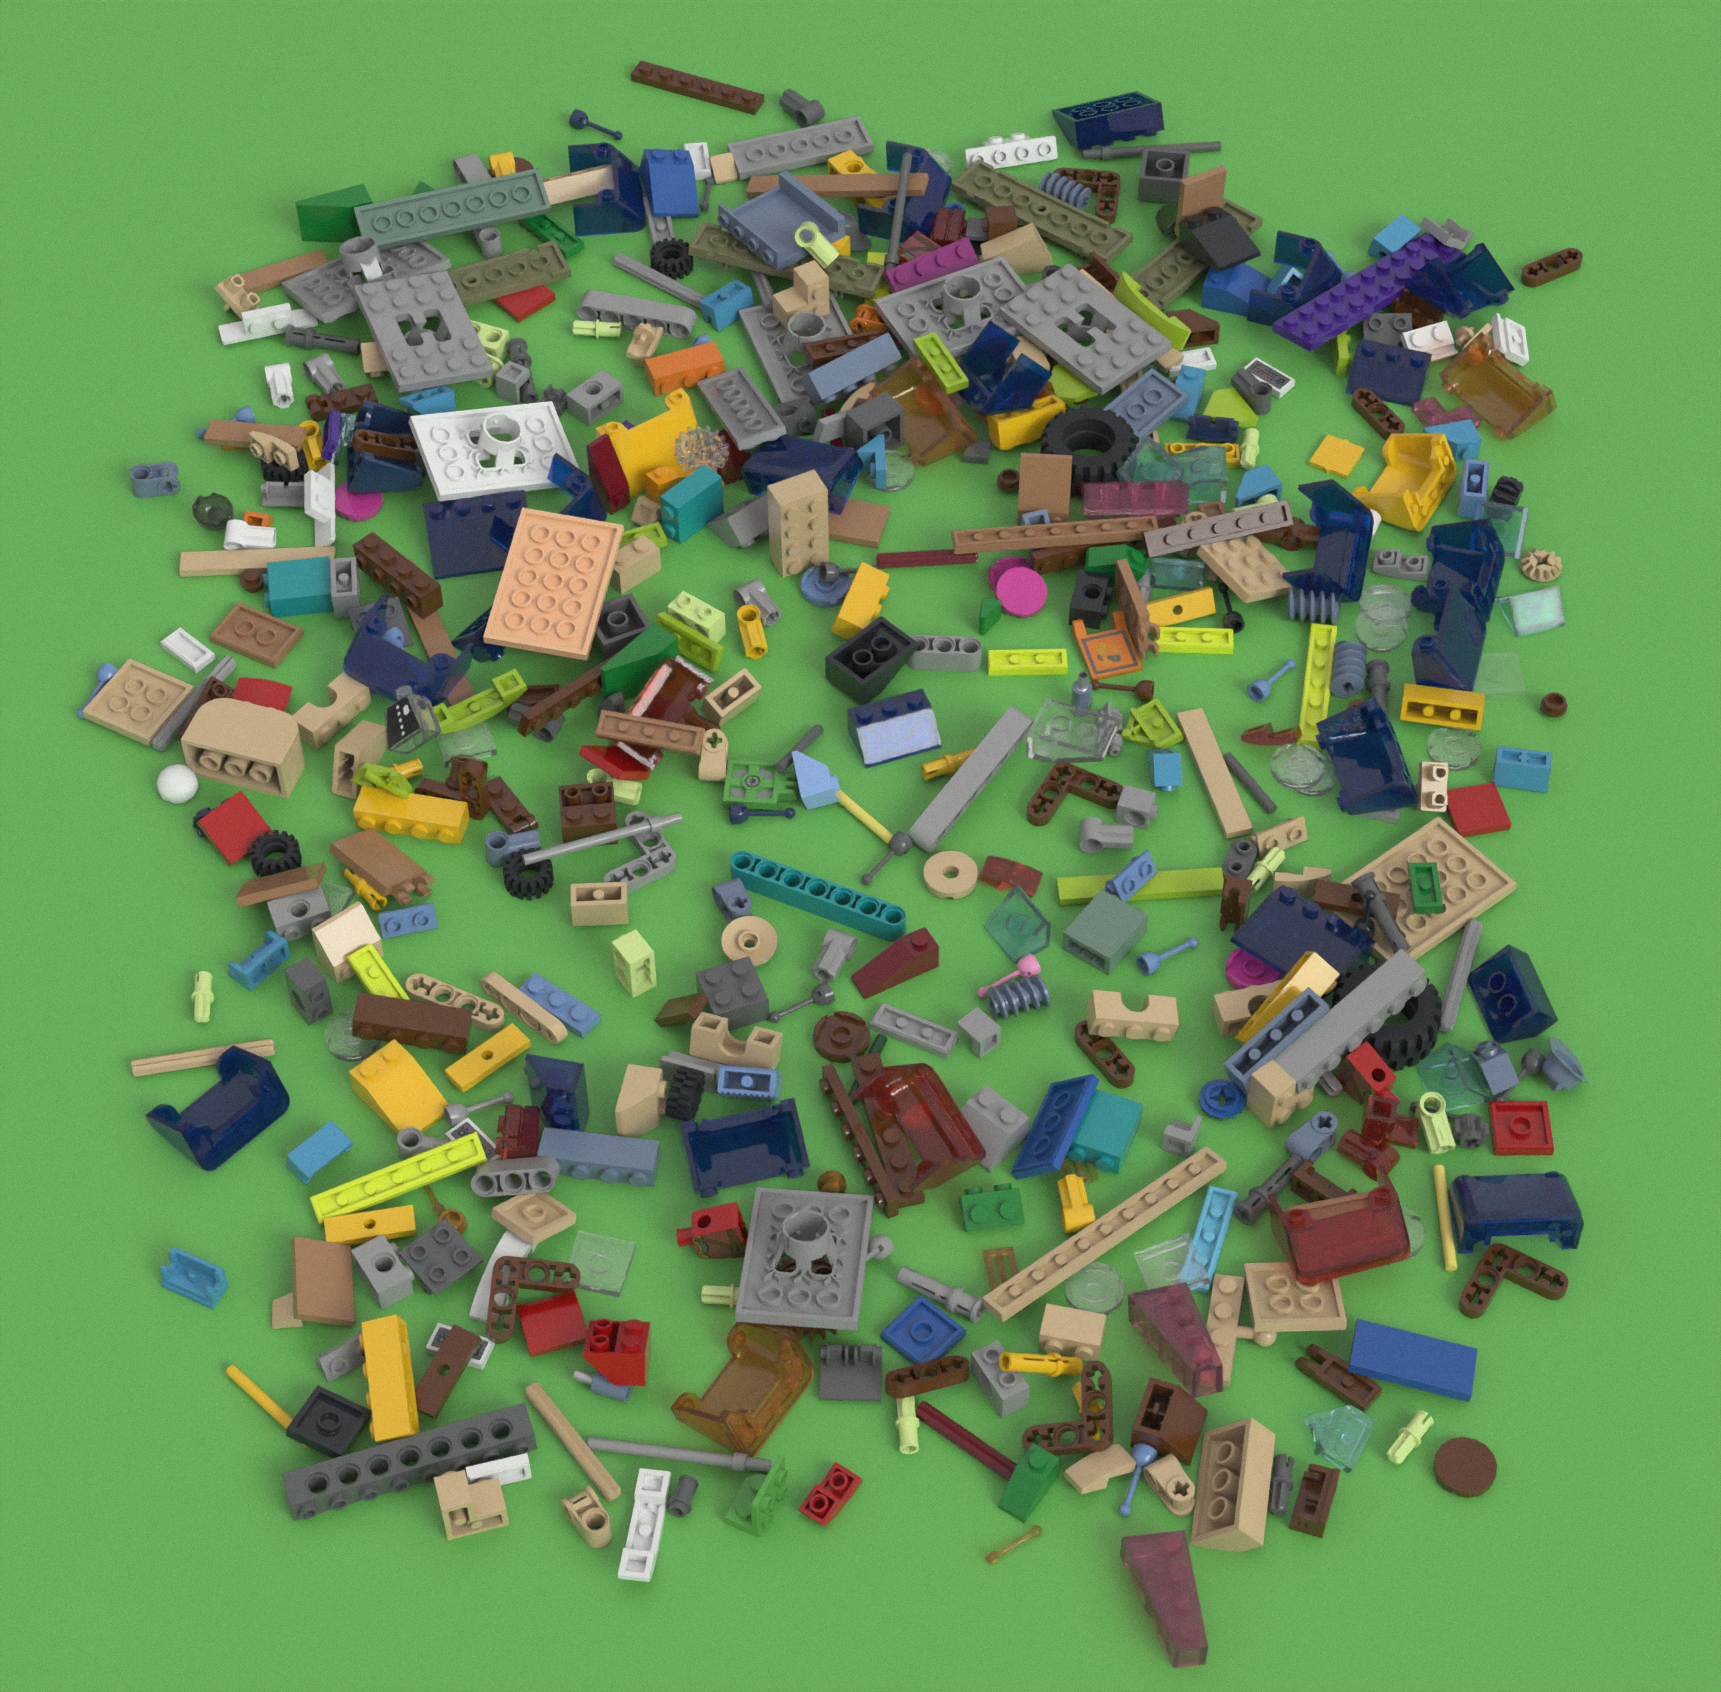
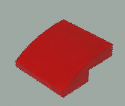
(263, 692)
(552, 1324)

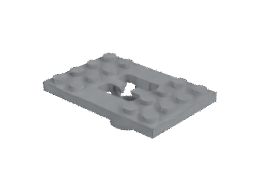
(330, 287)
(913, 313)
(768, 333)
(1111, 355)
(437, 358)
(806, 1229)

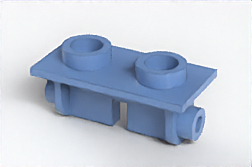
(1132, 877)
(408, 920)

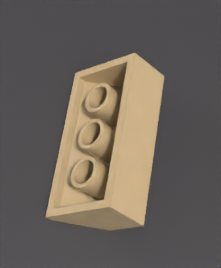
(1233, 1487)

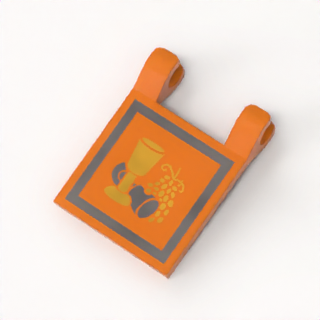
(1107, 652)

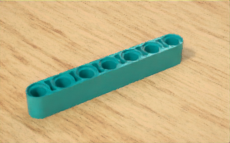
(819, 896)

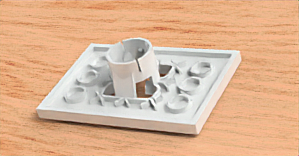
(454, 459)

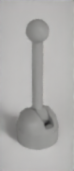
(457, 1113)
(874, 1250)

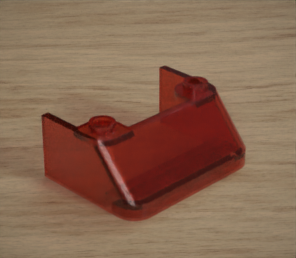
(665, 699)
(928, 1118)
(1345, 1241)

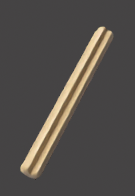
(196, 1058)
(573, 1442)

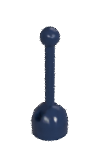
(580, 120)
(739, 813)

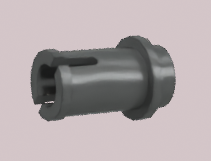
(679, 1504)

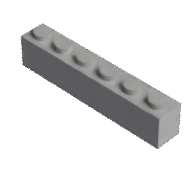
(1352, 1020)

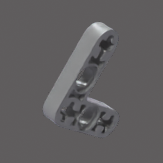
(649, 857)

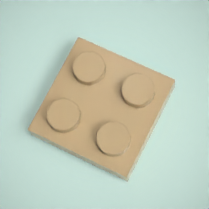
(533, 1216)

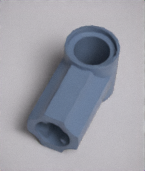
(501, 845)

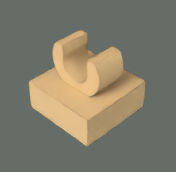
(646, 511)

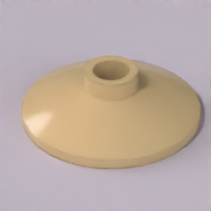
(749, 931)

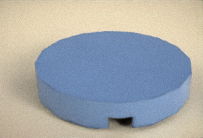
(823, 594)

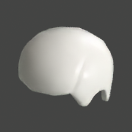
(177, 783)

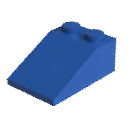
(669, 183)
(1231, 288)

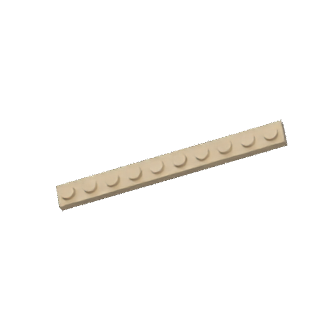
(1103, 1234)

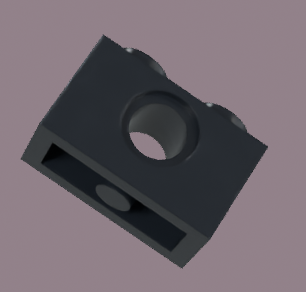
(1090, 599)

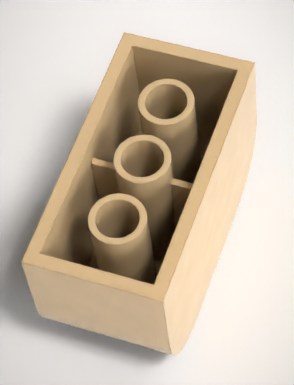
(245, 746)

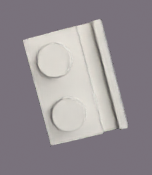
(1431, 339)
(1510, 339)

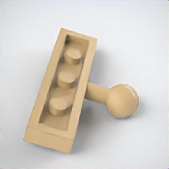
(1225, 1318)

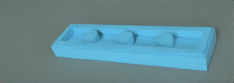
(1212, 1229)

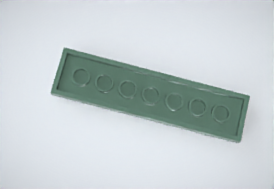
(454, 209)

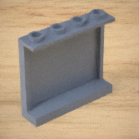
(771, 219)

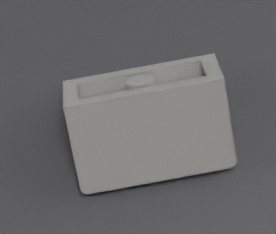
(674, 1060)

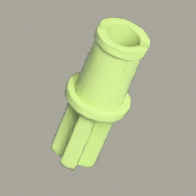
(597, 328)
(1249, 448)
(1265, 868)
(202, 996)
(720, 1295)
(907, 1425)
(1409, 1437)

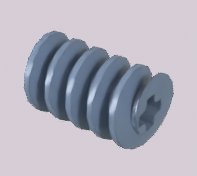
(1065, 190)
(1313, 606)
(1348, 668)
(1017, 996)

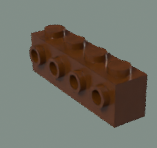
(398, 575)
(412, 1023)

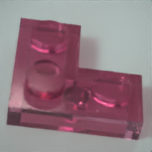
(1432, 413)

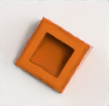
(258, 519)

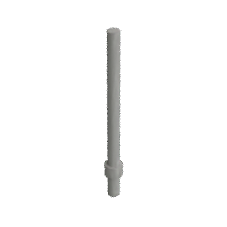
(653, 824)
(738, 1462)

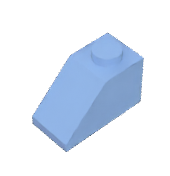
(815, 781)

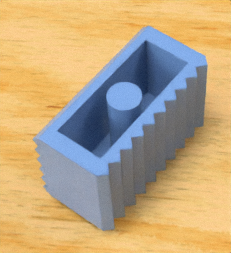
(1472, 486)
(749, 1083)

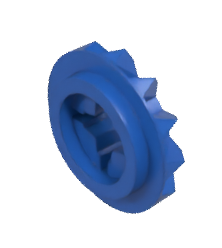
(1231, 1092)

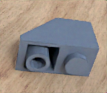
(1494, 1066)

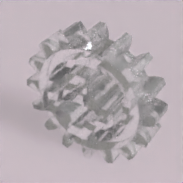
(701, 448)

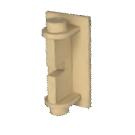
(1281, 836)

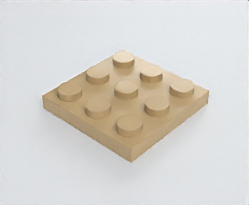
(1246, 568)
(137, 701)
(1286, 1305)

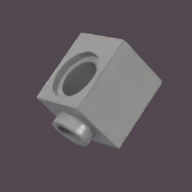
(1137, 807)

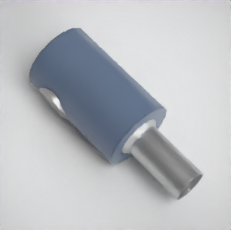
(1082, 692)
(602, 1386)

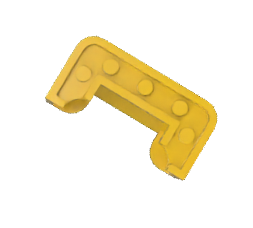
(651, 442)
(1414, 480)

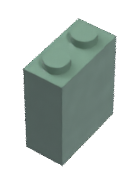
(1105, 932)

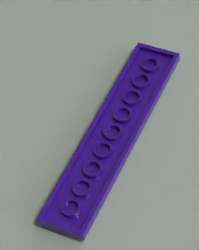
(1360, 294)

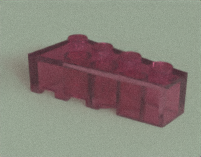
(1135, 498)
(1177, 1331)
(1166, 1582)

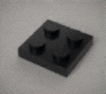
(328, 1423)

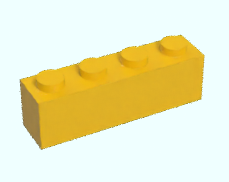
(416, 816)
(1307, 972)
(389, 1379)

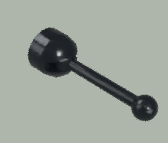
(1231, 616)
(1366, 924)

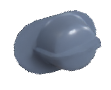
(1562, 1067)

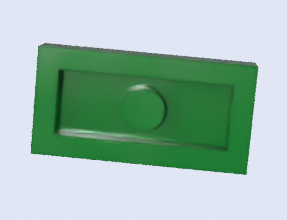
(1425, 888)

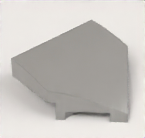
(1449, 234)

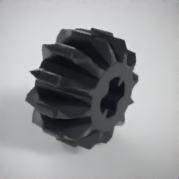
(1507, 491)

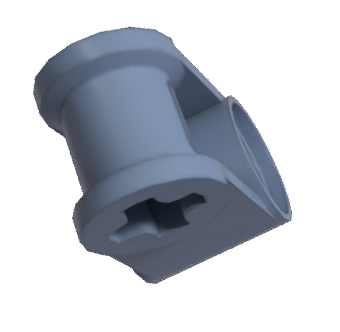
(152, 479)
(732, 899)
(1313, 1137)

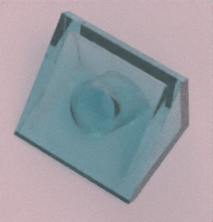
(1149, 463)
(1508, 522)
(1176, 574)
(1532, 609)
(1019, 926)
(1454, 1076)

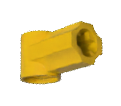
(502, 164)
(313, 446)
(751, 631)
(1075, 1210)

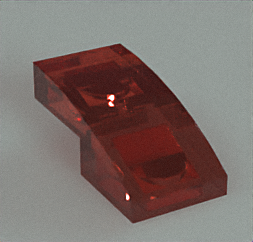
(1266, 736)
(1005, 872)

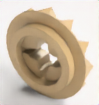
(1541, 572)

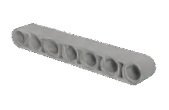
(970, 779)

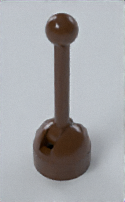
(1143, 690)

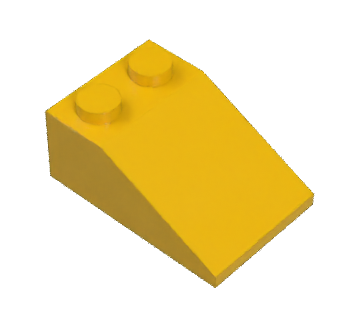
(397, 1089)

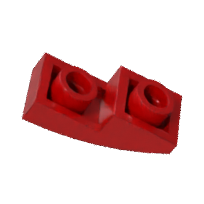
(831, 1495)

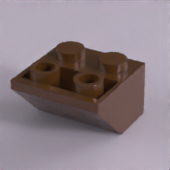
(587, 810)
(1169, 1421)

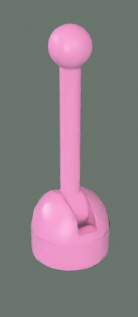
(1026, 967)

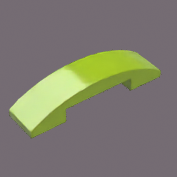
(1172, 328)
(482, 706)

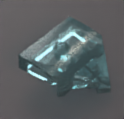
(347, 424)
(1340, 1434)

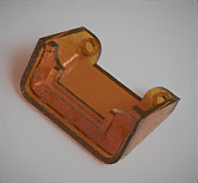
(1496, 389)
(931, 418)
(752, 1389)

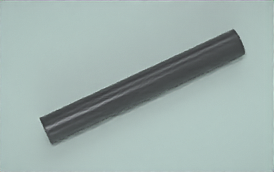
(801, 746)
(1250, 783)

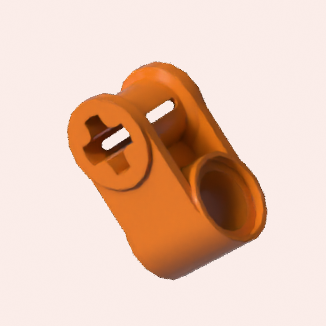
(869, 320)

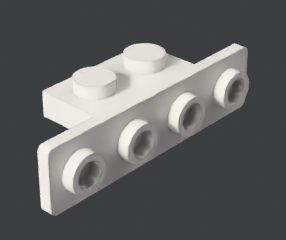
(1013, 151)
(265, 323)
(320, 503)

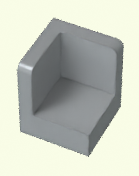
(509, 381)
(982, 1030)
(1182, 1137)

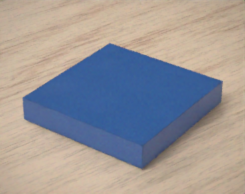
(922, 1332)

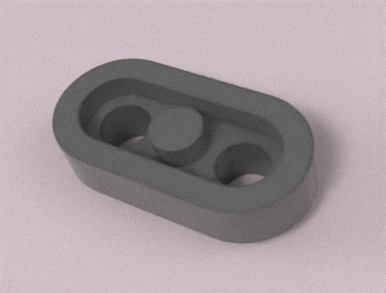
(1240, 857)

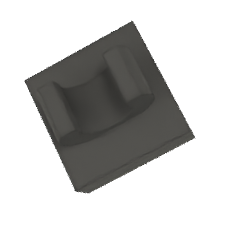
(558, 398)

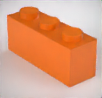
(683, 368)

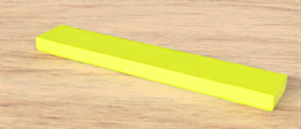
(1317, 681)
(399, 1178)

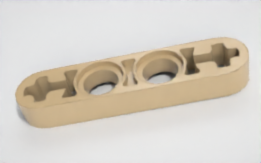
(457, 999)
(523, 1008)

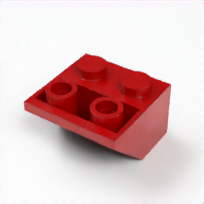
(619, 1350)

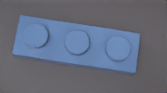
(570, 1011)

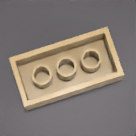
(798, 523)

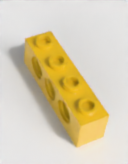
(850, 163)

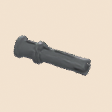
(312, 339)
(520, 357)
(1378, 684)
(1381, 912)
(1258, 1195)

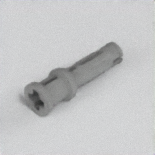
(953, 1298)

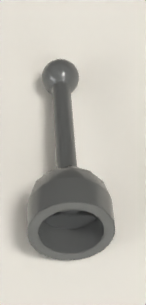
(830, 571)
(898, 845)
(821, 995)
(1531, 1064)

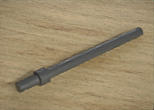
(1107, 152)
(892, 259)

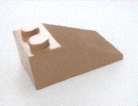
(1045, 484)

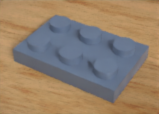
(1148, 403)

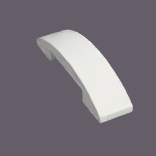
(508, 1246)
(645, 1526)

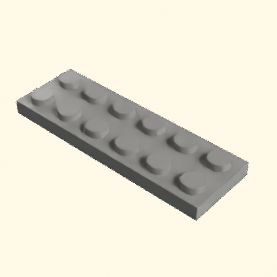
(799, 147)
(741, 408)

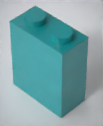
(691, 504)
(298, 587)
(1106, 1131)

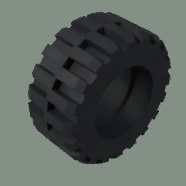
(1089, 430)
(1405, 1042)

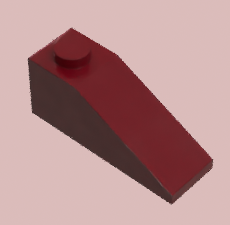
(607, 474)
(898, 963)

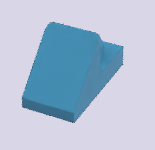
(873, 459)

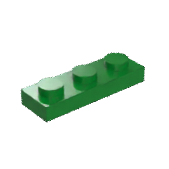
(550, 229)

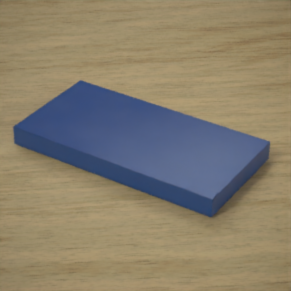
(1054, 1127)
(1413, 1360)

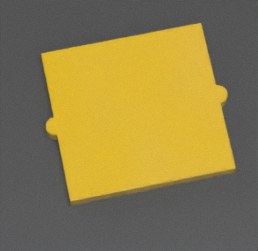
(1336, 456)

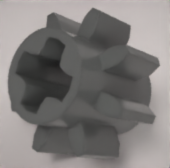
(1470, 1131)

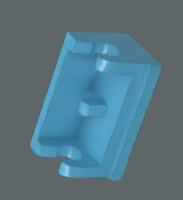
(1393, 237)
(724, 304)
(1522, 769)
(260, 962)
(317, 1151)
(194, 1278)

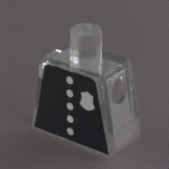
(410, 722)

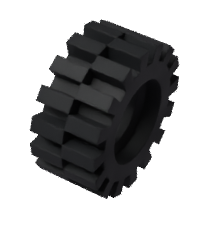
(671, 249)
(273, 473)
(272, 844)
(527, 886)
(685, 1094)

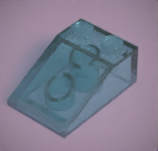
(1205, 473)

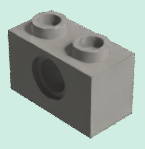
(595, 397)
(344, 585)
(287, 911)
(384, 1286)
(1005, 1390)

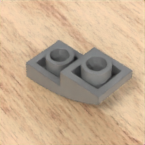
(1393, 564)

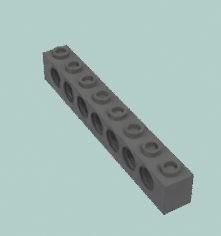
(394, 1456)

